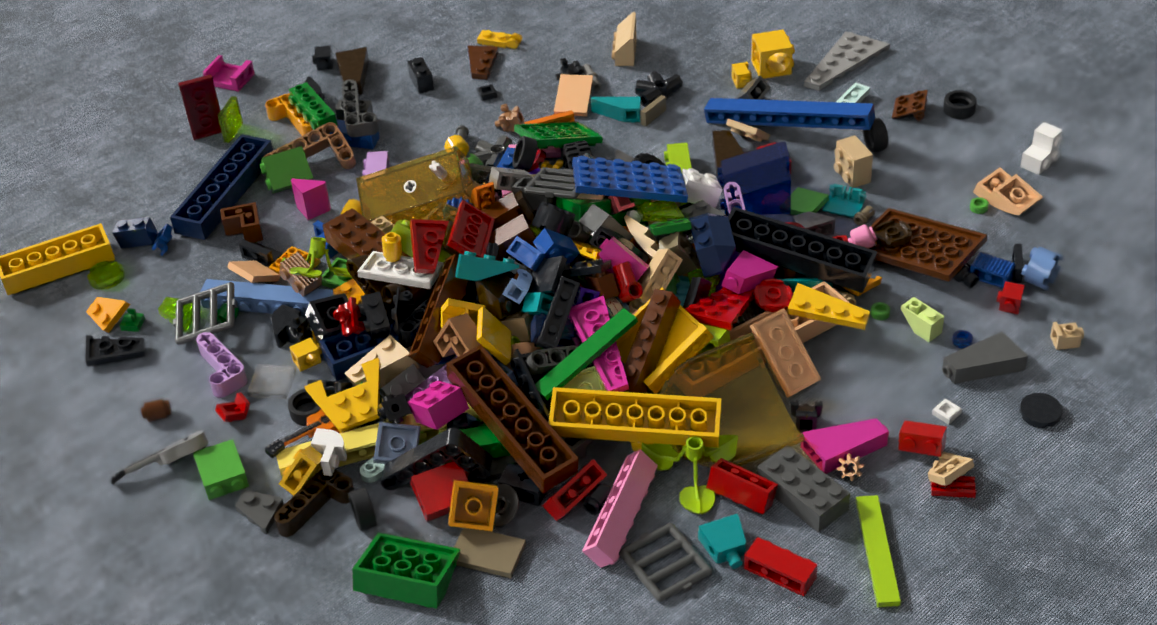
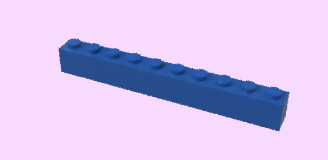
(791, 113)

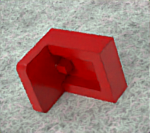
(234, 410)

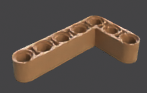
(325, 140)

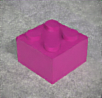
(438, 404)

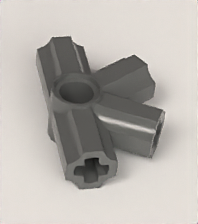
(492, 154)

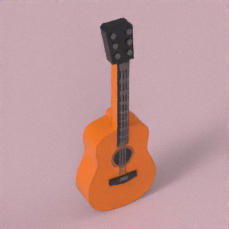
(314, 421)

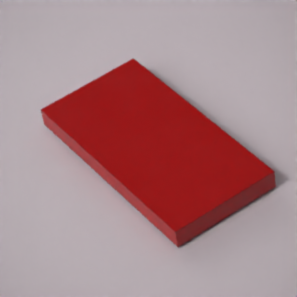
(471, 230)

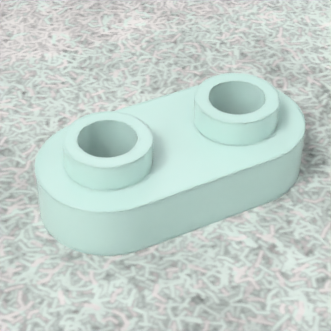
(371, 471)

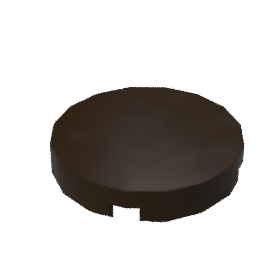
(893, 234)

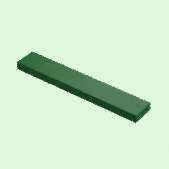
(586, 353)

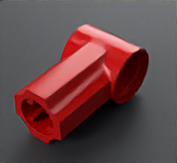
(626, 282)

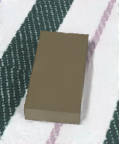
(653, 110)

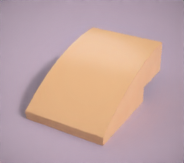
(1007, 192)

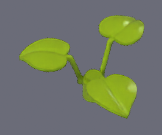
(317, 250)
(694, 499)

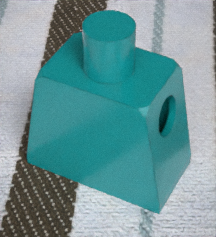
(724, 540)

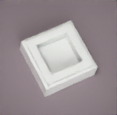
(946, 411)

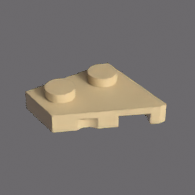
(949, 468)

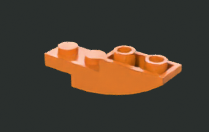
(483, 195)

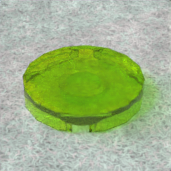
(106, 275)

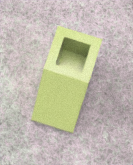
(923, 319)

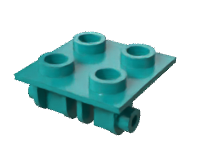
(843, 201)

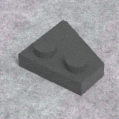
(259, 508)

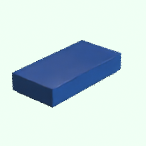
(525, 253)

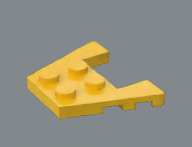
(354, 405)

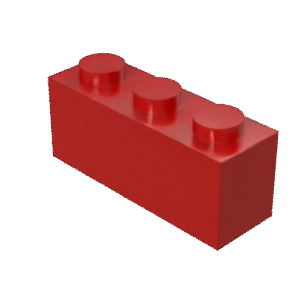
(741, 486)
(574, 490)
(780, 566)

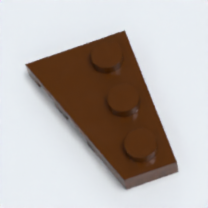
(481, 60)

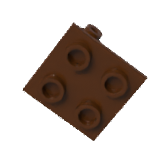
(911, 104)

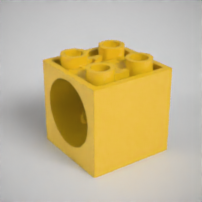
(772, 54)

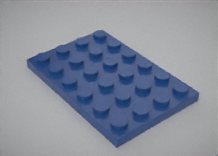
(629, 179)

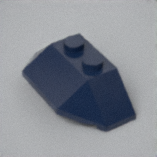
(712, 242)

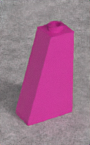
(830, 444)

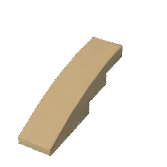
(642, 236)

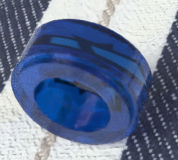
(962, 339)

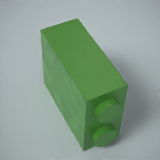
(283, 167)
(221, 469)

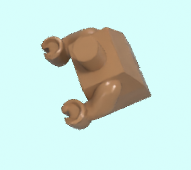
(509, 118)

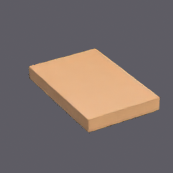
(574, 94)

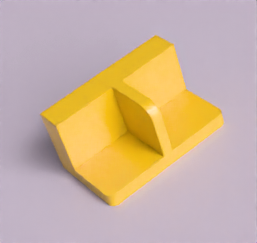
(454, 308)

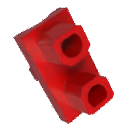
(348, 316)

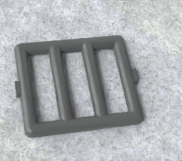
(553, 183)
(195, 299)
(649, 581)

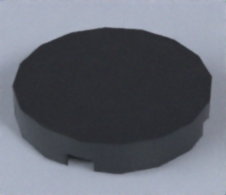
(1040, 410)

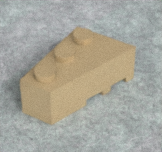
(393, 361)

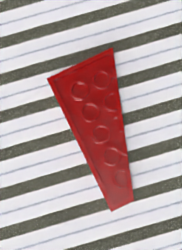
(721, 308)

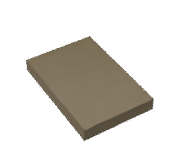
(489, 551)

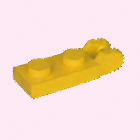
(498, 39)

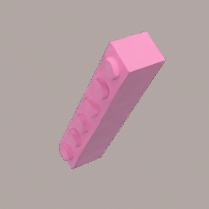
(620, 509)

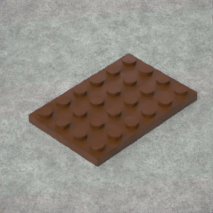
(934, 248)

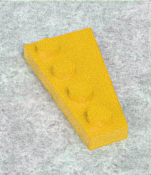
(826, 308)

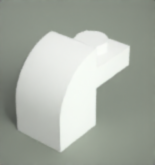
(332, 448)

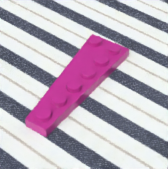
(587, 320)

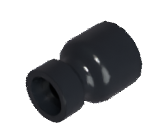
(968, 278)

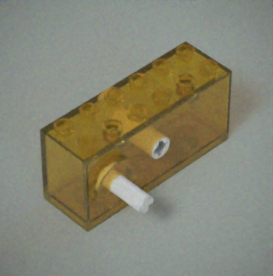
(415, 186)

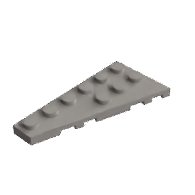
(846, 55)

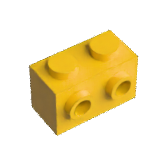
(302, 470)

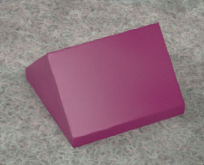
(311, 197)

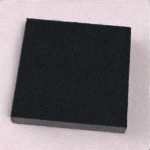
(547, 275)

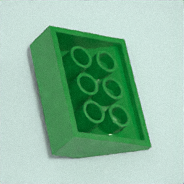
(405, 570)

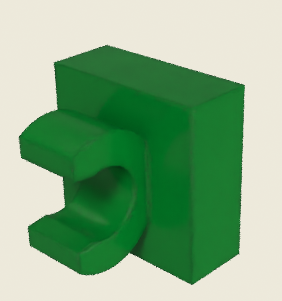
(132, 321)

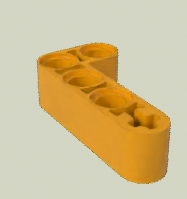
(280, 108)

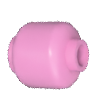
(863, 236)

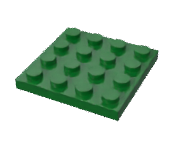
(558, 133)

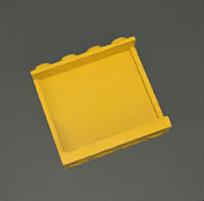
(683, 342)

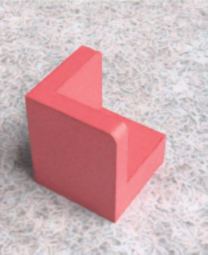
(620, 204)

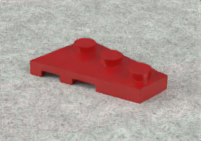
(426, 243)

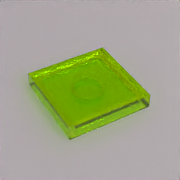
(230, 119)

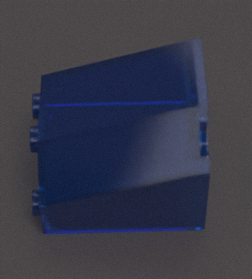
(762, 179)

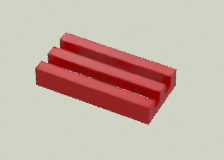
(967, 484)

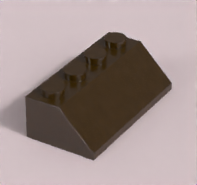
(490, 295)

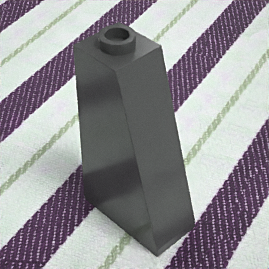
(985, 359)

